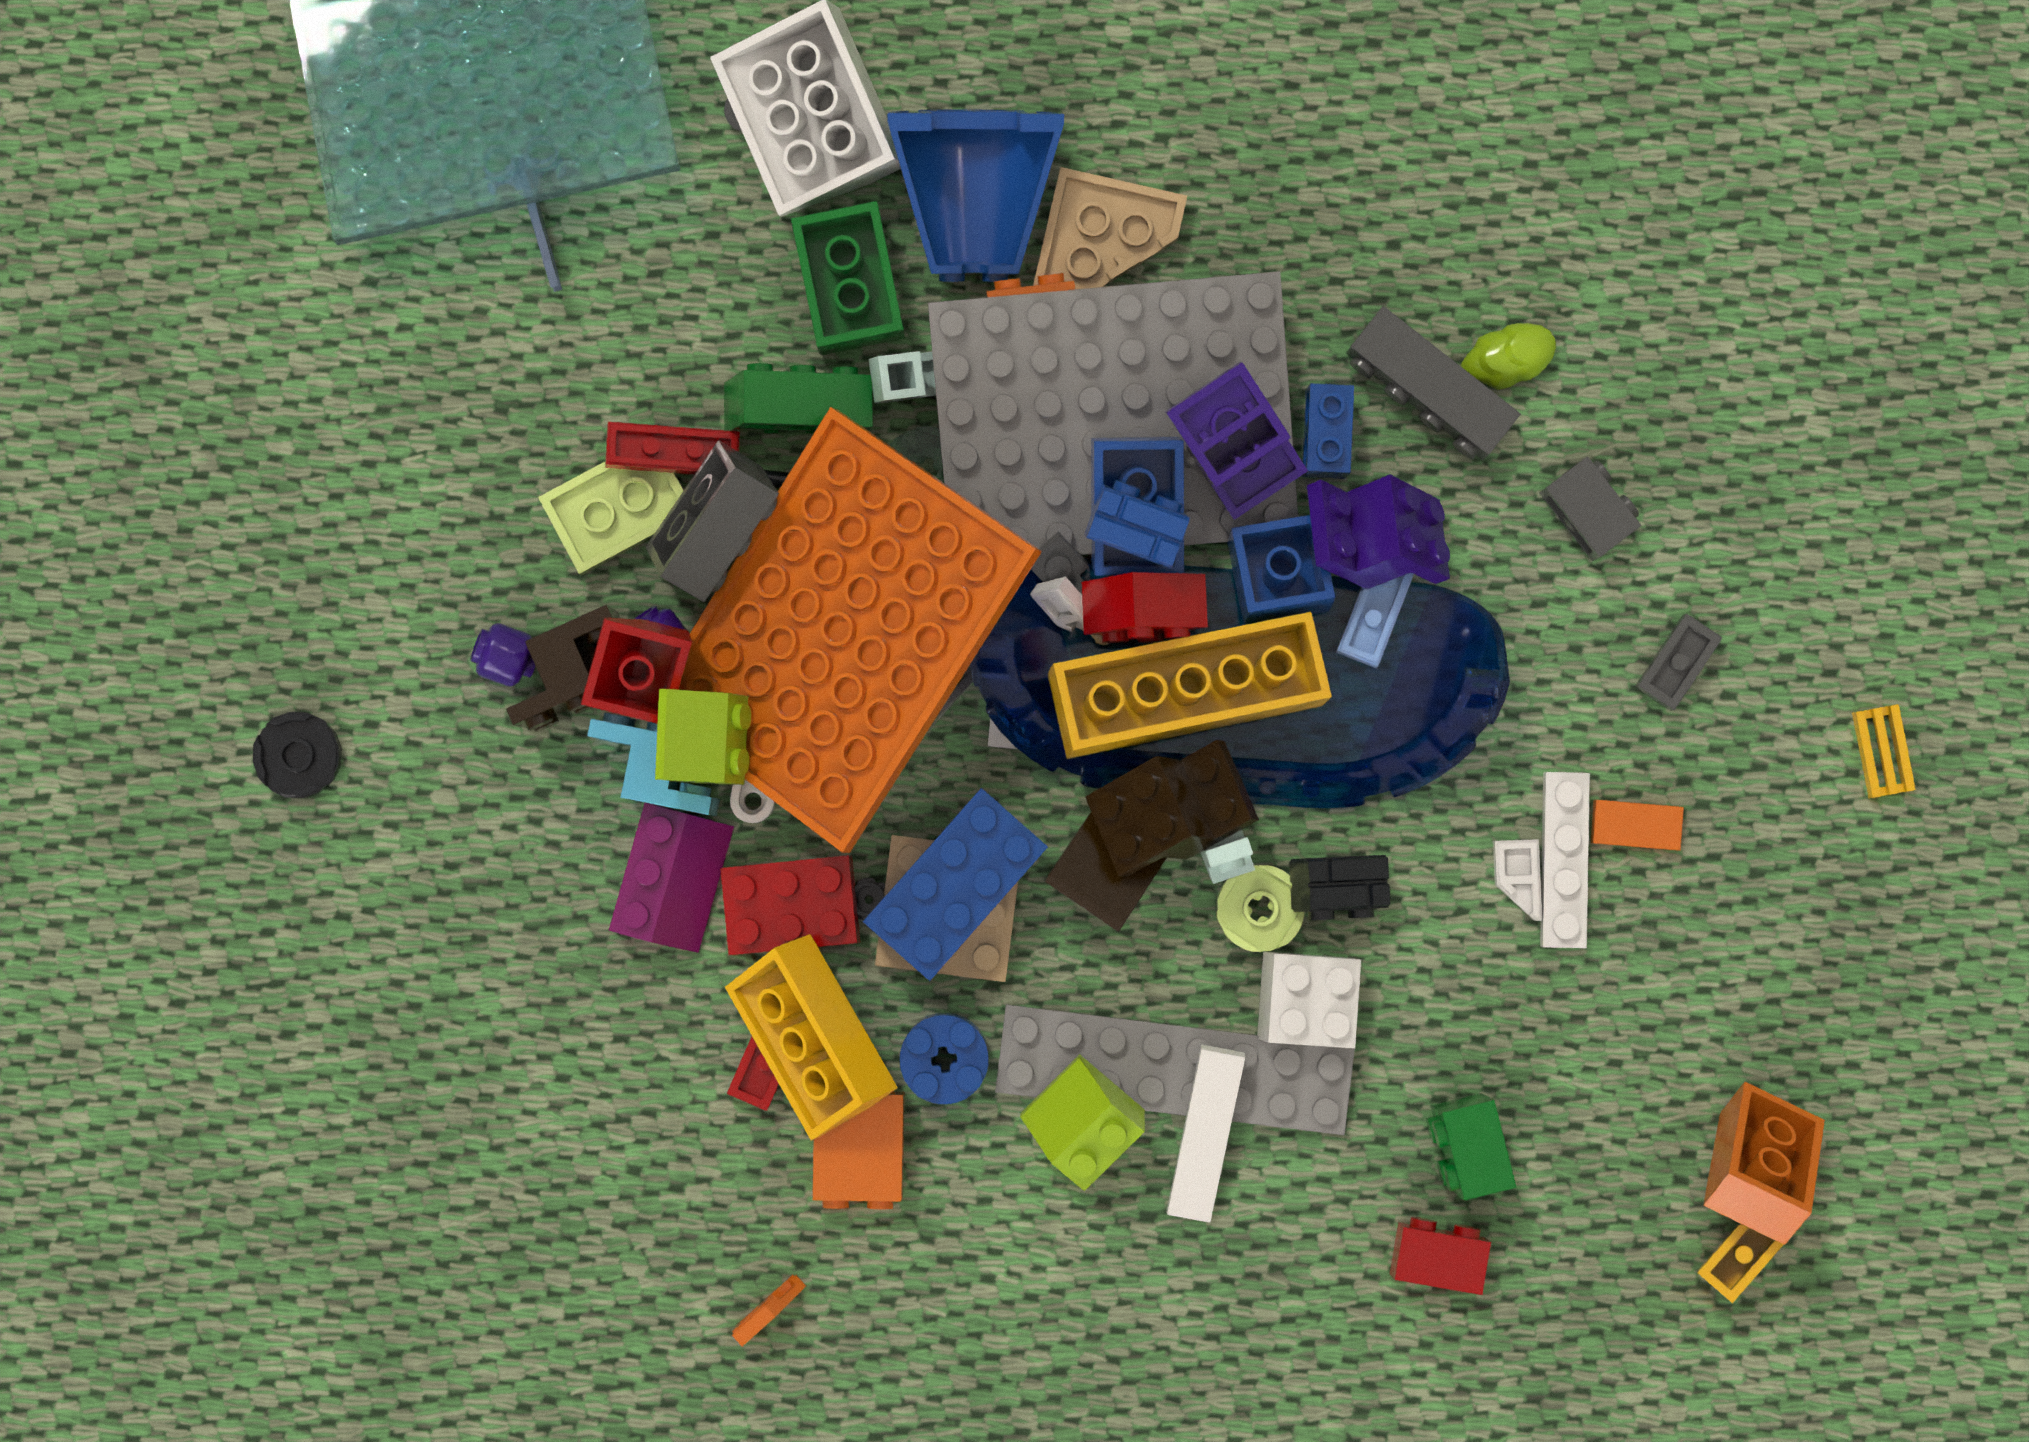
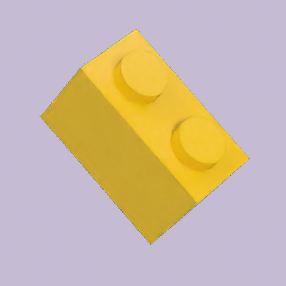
(1738, 1261)

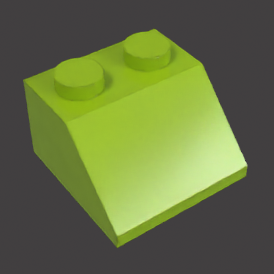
(702, 737)
(1083, 1122)

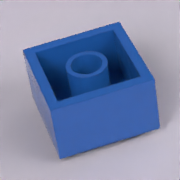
(1278, 570)

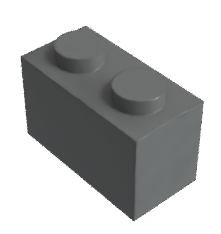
(1591, 507)

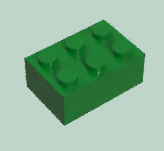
(848, 278)

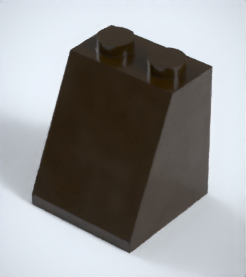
(1091, 880)

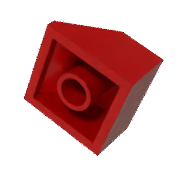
(632, 665)

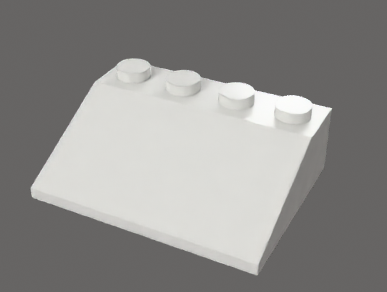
(807, 108)

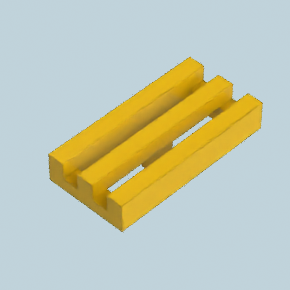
(1900, 747)

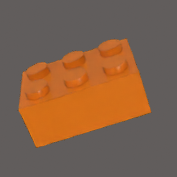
(1764, 1163)

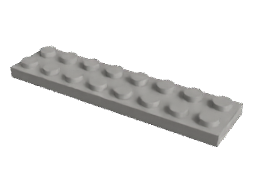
(1158, 1062)

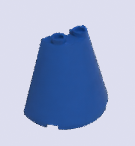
(975, 184)

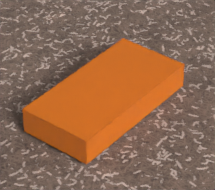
(1637, 825)

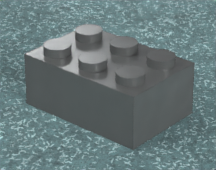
(712, 521)

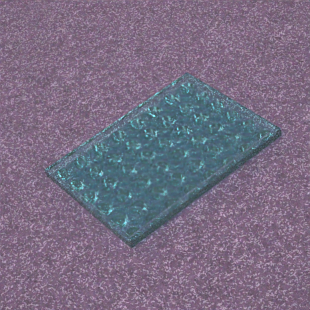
(477, 105)

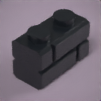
(1339, 884)

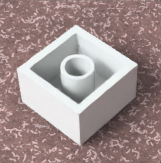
(1309, 999)

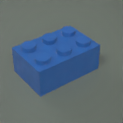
(1152, 466)

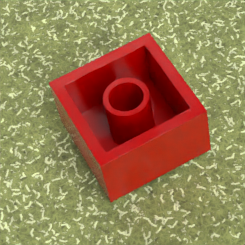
(1144, 606)

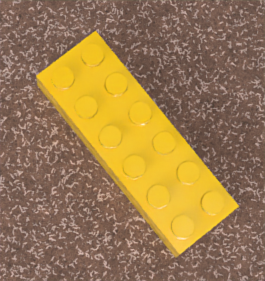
(1188, 685)

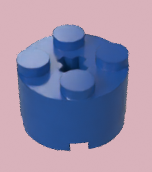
(928, 1078)

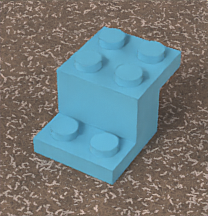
(640, 771)

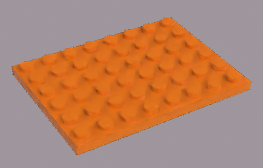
(852, 623)

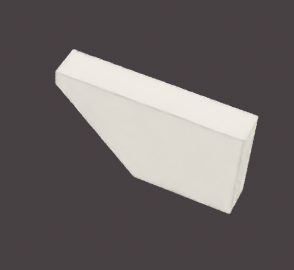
(1062, 604)
(1519, 874)

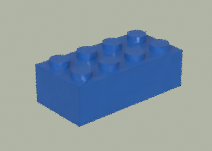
(955, 884)

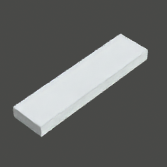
(1205, 1133)

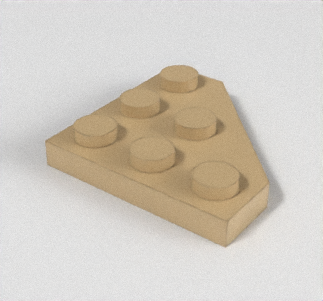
(1105, 227)

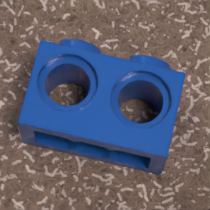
(1328, 430)

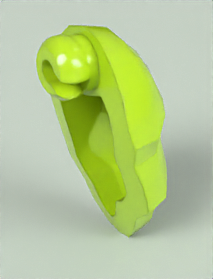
(1510, 355)

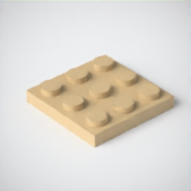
(985, 950)

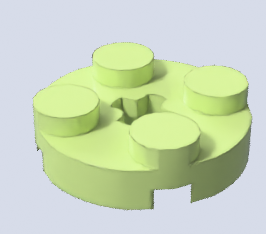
(1235, 913)

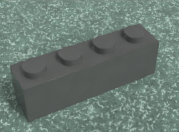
(1432, 384)

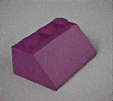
(671, 878)

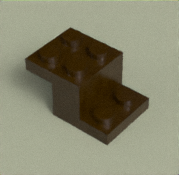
(564, 669)
(1171, 808)

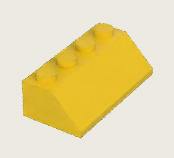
(810, 1036)

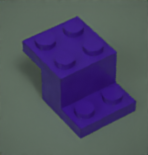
(1237, 440)
(1378, 532)

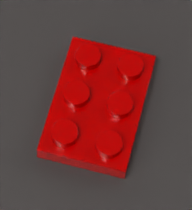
(788, 901)

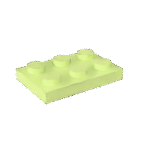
(609, 511)

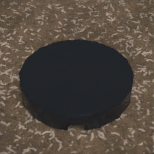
(309, 761)

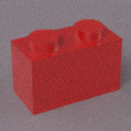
(1440, 1256)

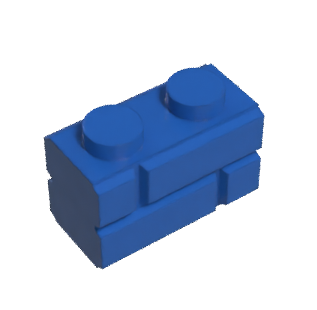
(1137, 524)

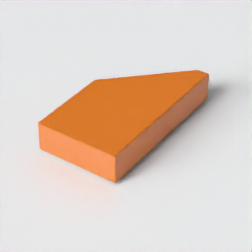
(767, 1310)

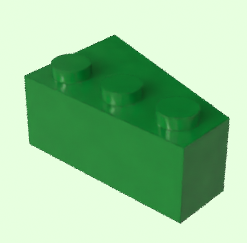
(795, 398)

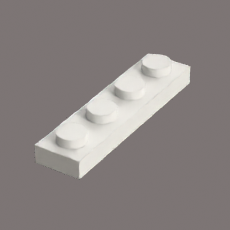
(1565, 860)

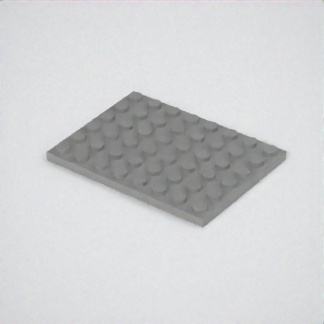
(1048, 371)

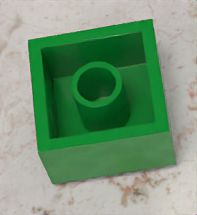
(1471, 1147)

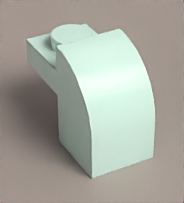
(902, 376)
(1228, 858)

